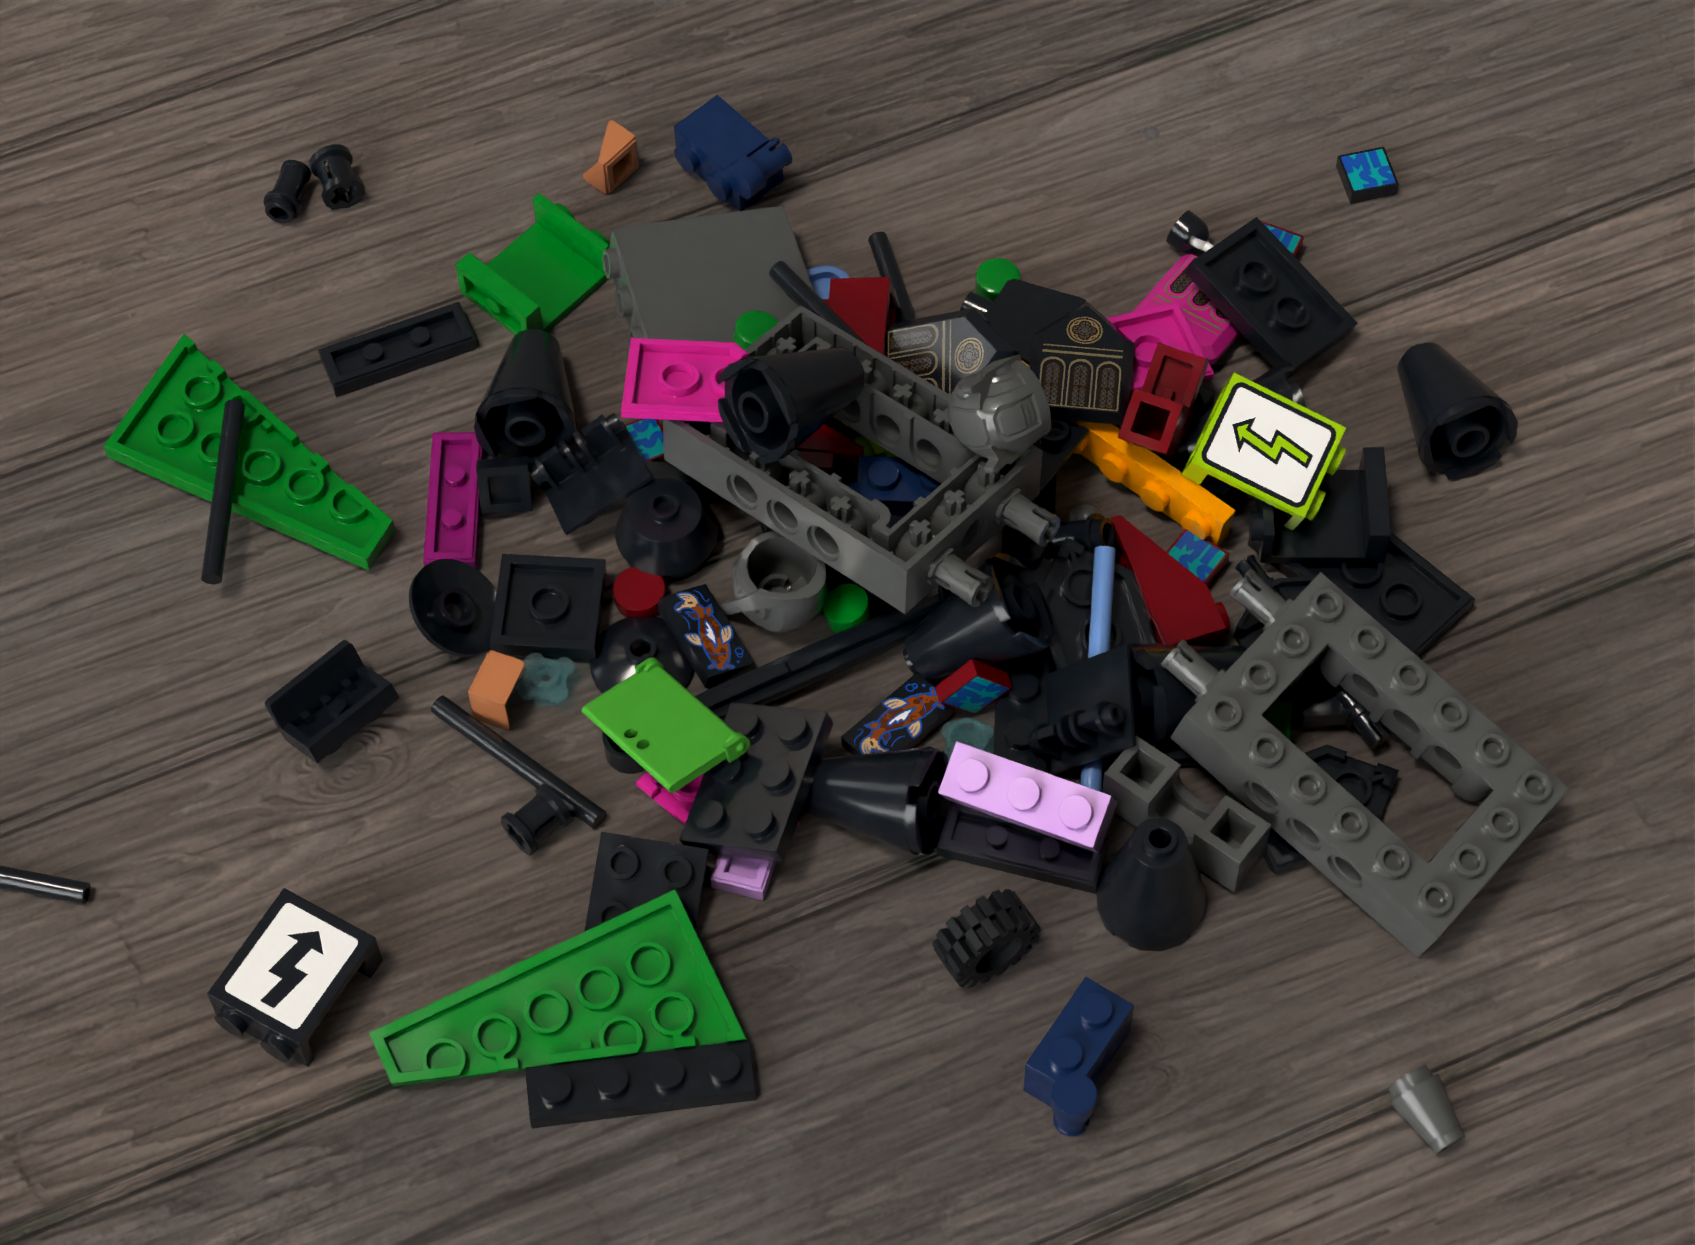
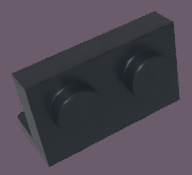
(330, 702)

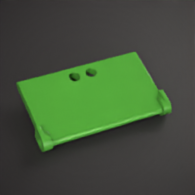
(672, 728)

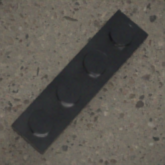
(640, 1084)

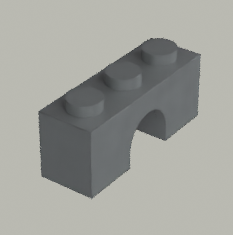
(1222, 838)

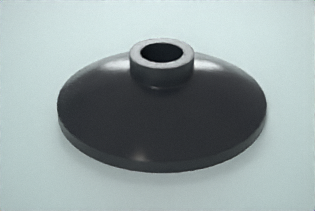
(465, 595)
(618, 642)

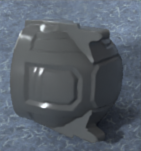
(999, 411)
(777, 584)

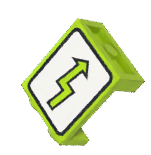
(1267, 448)

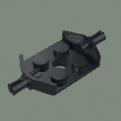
(1313, 697)

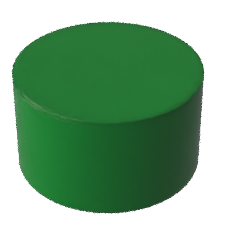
(993, 275)
(752, 326)
(847, 607)

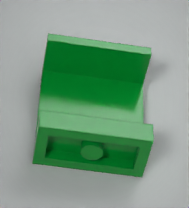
(539, 273)

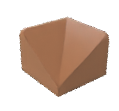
(616, 159)
(493, 688)

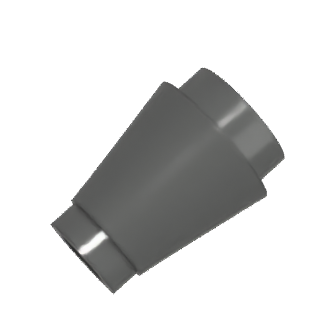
(1426, 1107)

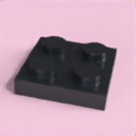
(548, 606)

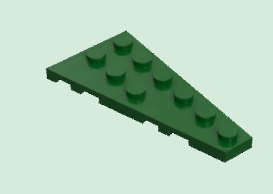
(278, 482)
(599, 995)

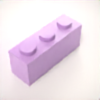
(1027, 797)

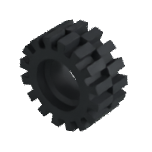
(986, 938)

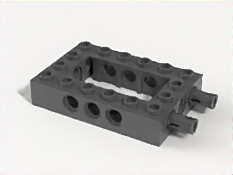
(845, 527)
(1311, 809)

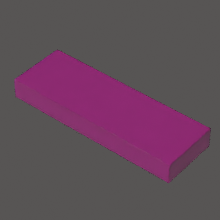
(453, 499)

